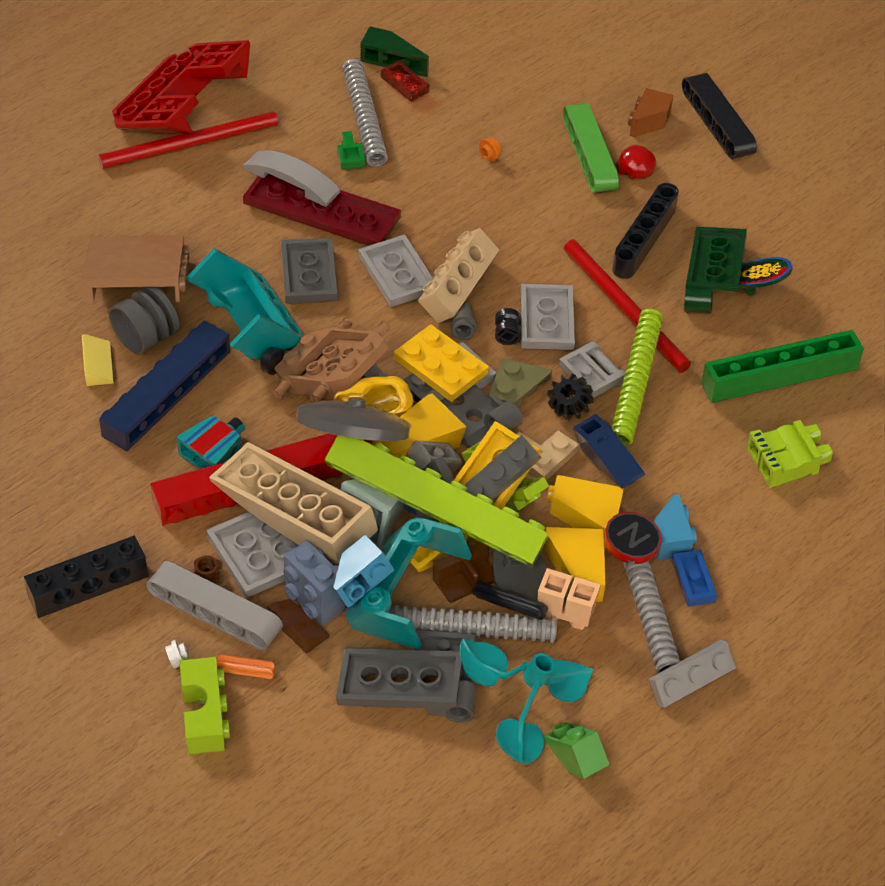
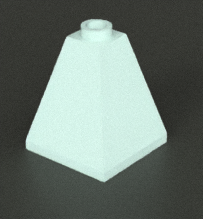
(384, 507)

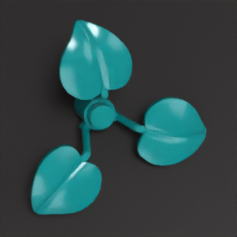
(565, 680)

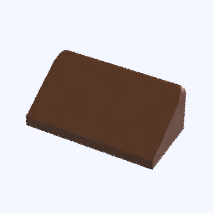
(298, 625)

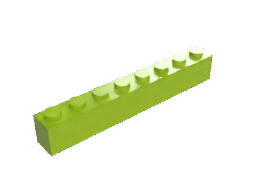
(438, 499)

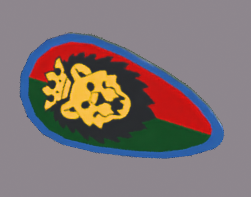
(764, 273)

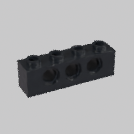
(86, 576)

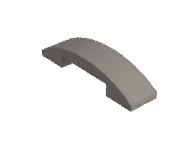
(294, 171)

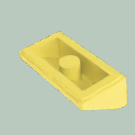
(97, 361)

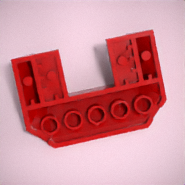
(171, 88)

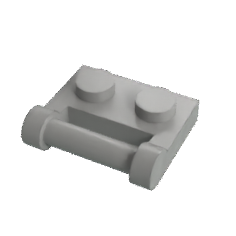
(581, 364)

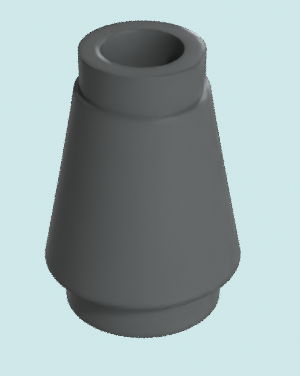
(463, 323)

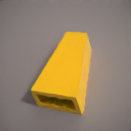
(429, 423)

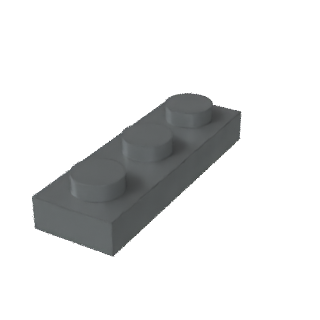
(504, 469)

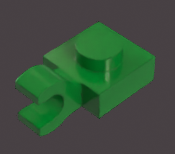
(350, 153)

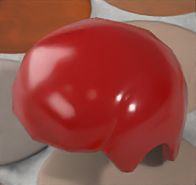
(636, 162)

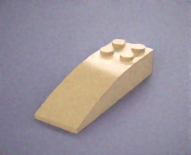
(295, 501)

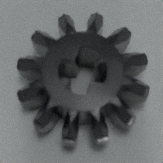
(567, 388)

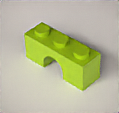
(204, 726)

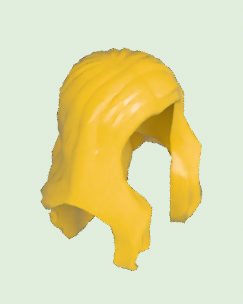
(381, 392)

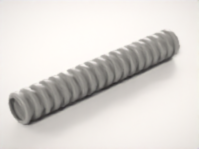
(365, 113)
(652, 615)
(480, 624)

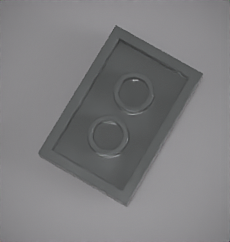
(309, 270)

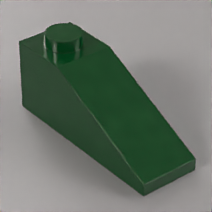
(385, 48)

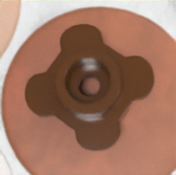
(208, 563)

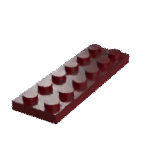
(345, 216)

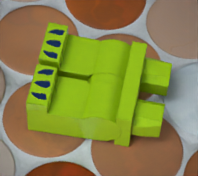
(788, 452)

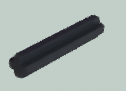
(510, 600)

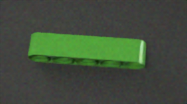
(590, 148)

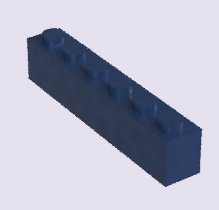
(164, 385)

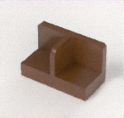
(458, 576)

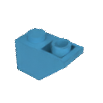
(674, 529)
(360, 570)

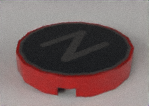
(632, 537)

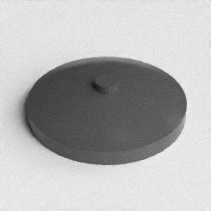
(353, 420)

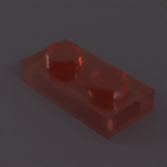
(405, 81)

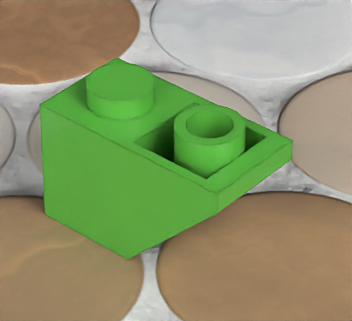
(577, 749)

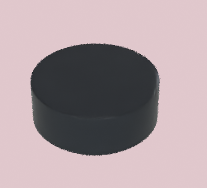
(270, 359)

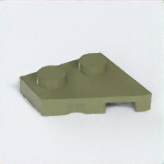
(517, 380)

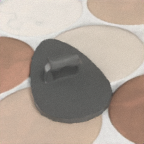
(516, 576)

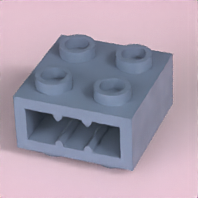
(311, 582)

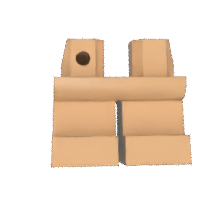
(573, 607)

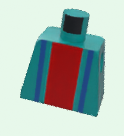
(210, 442)

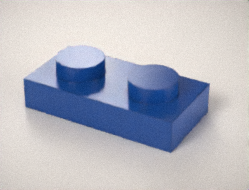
(694, 578)

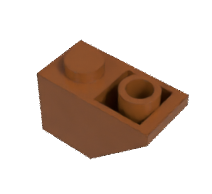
(651, 112)

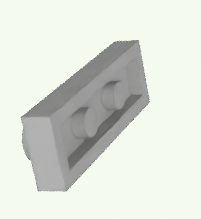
(692, 673)

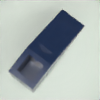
(607, 451)

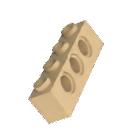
(458, 275)

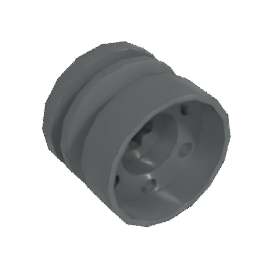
(144, 319)

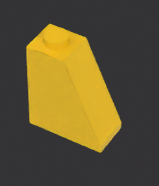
(584, 502)
(578, 554)

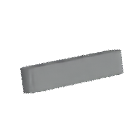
(214, 605)

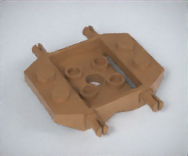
(344, 360)

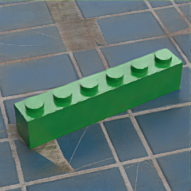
(781, 366)

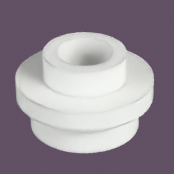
(177, 652)

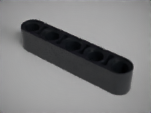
(719, 116)
(645, 230)

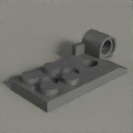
(474, 404)
(443, 697)

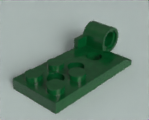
(709, 275)

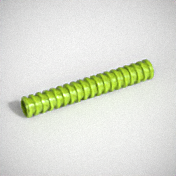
(637, 375)

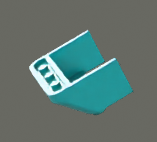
(250, 303)
(370, 611)

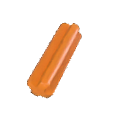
(246, 666)

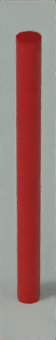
(187, 140)
(623, 302)

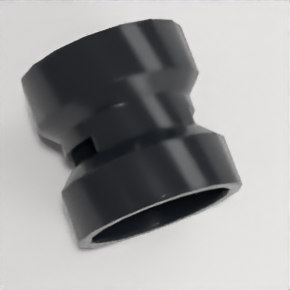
(508, 326)

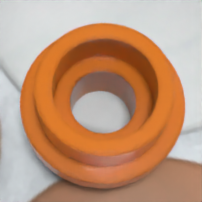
(490, 149)

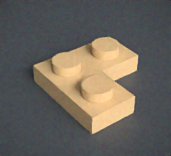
(554, 454)

